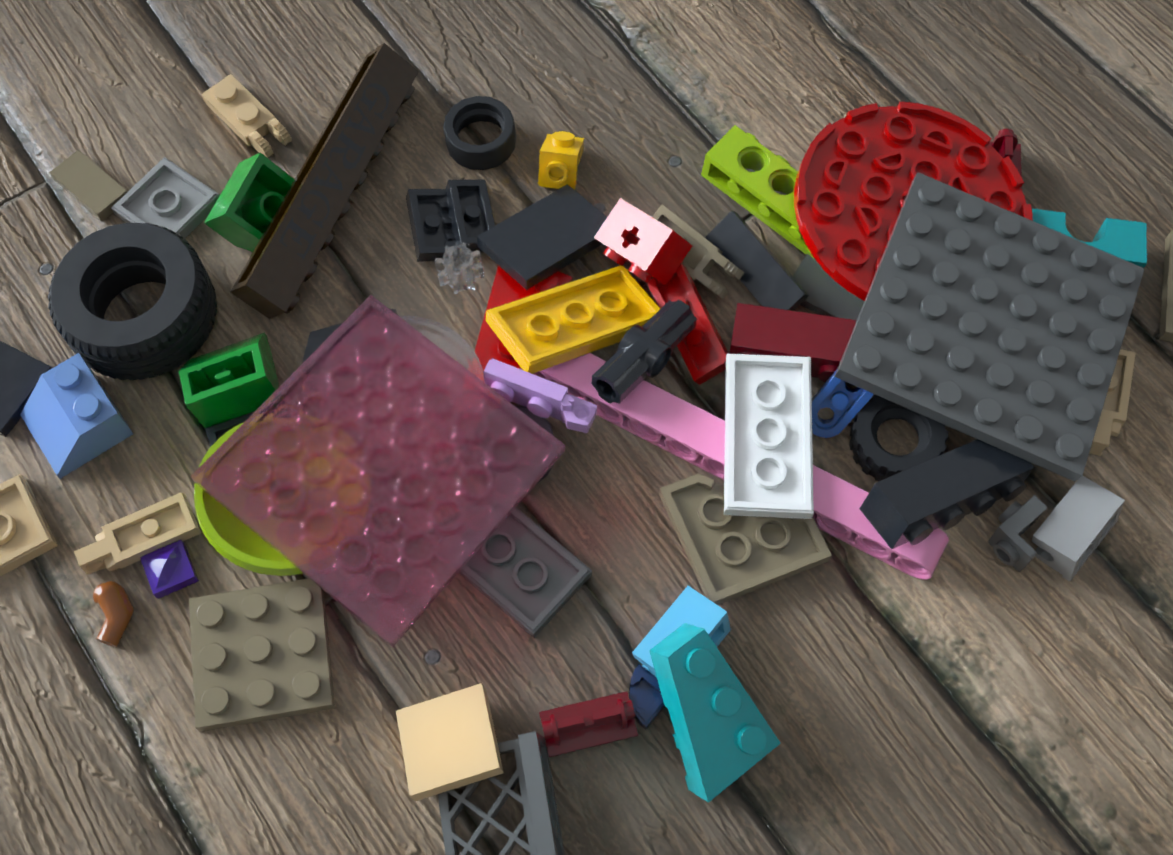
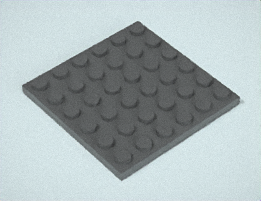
(993, 326)

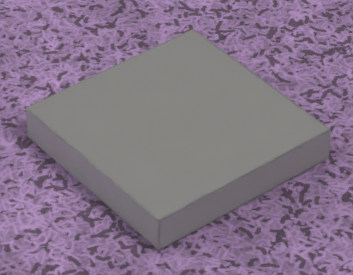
(167, 199)

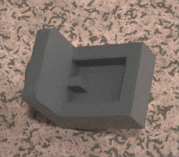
(1006, 539)

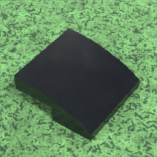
(448, 217)

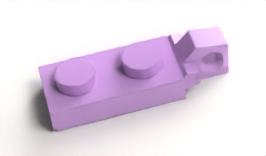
(540, 395)

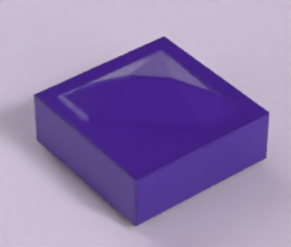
(169, 569)

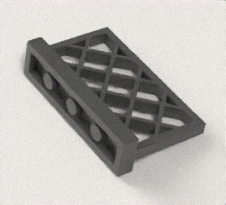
(537, 798)

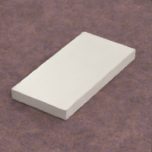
(768, 436)

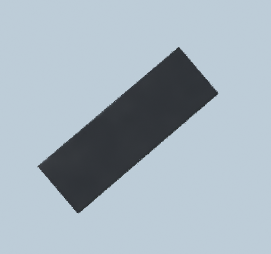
(762, 270)

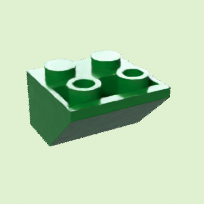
(229, 380)

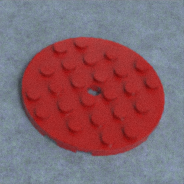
(863, 169)

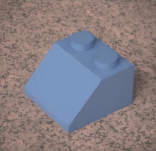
(73, 416)

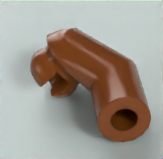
(116, 609)

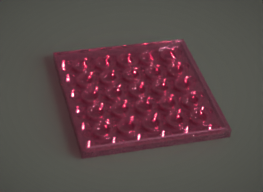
(379, 468)

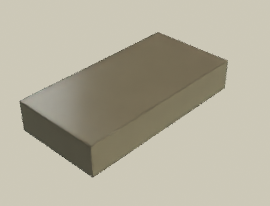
(88, 184)

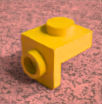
(560, 160)

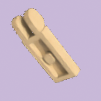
(245, 114)

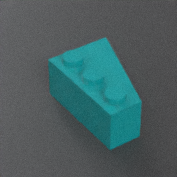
(710, 712)

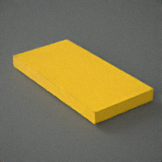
(571, 318)

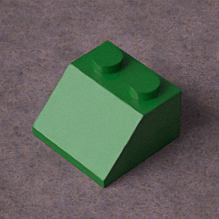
(249, 201)

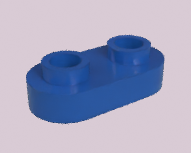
(844, 403)

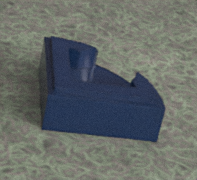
(645, 696)

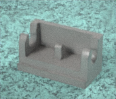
(1077, 527)

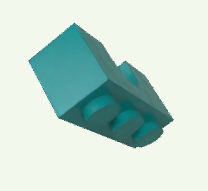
(1115, 236)

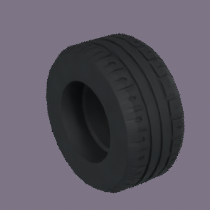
(114, 261)

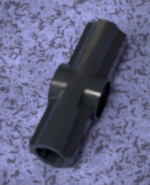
(644, 351)

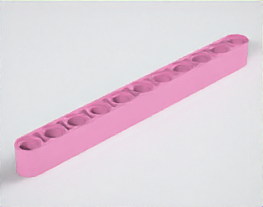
(701, 441)

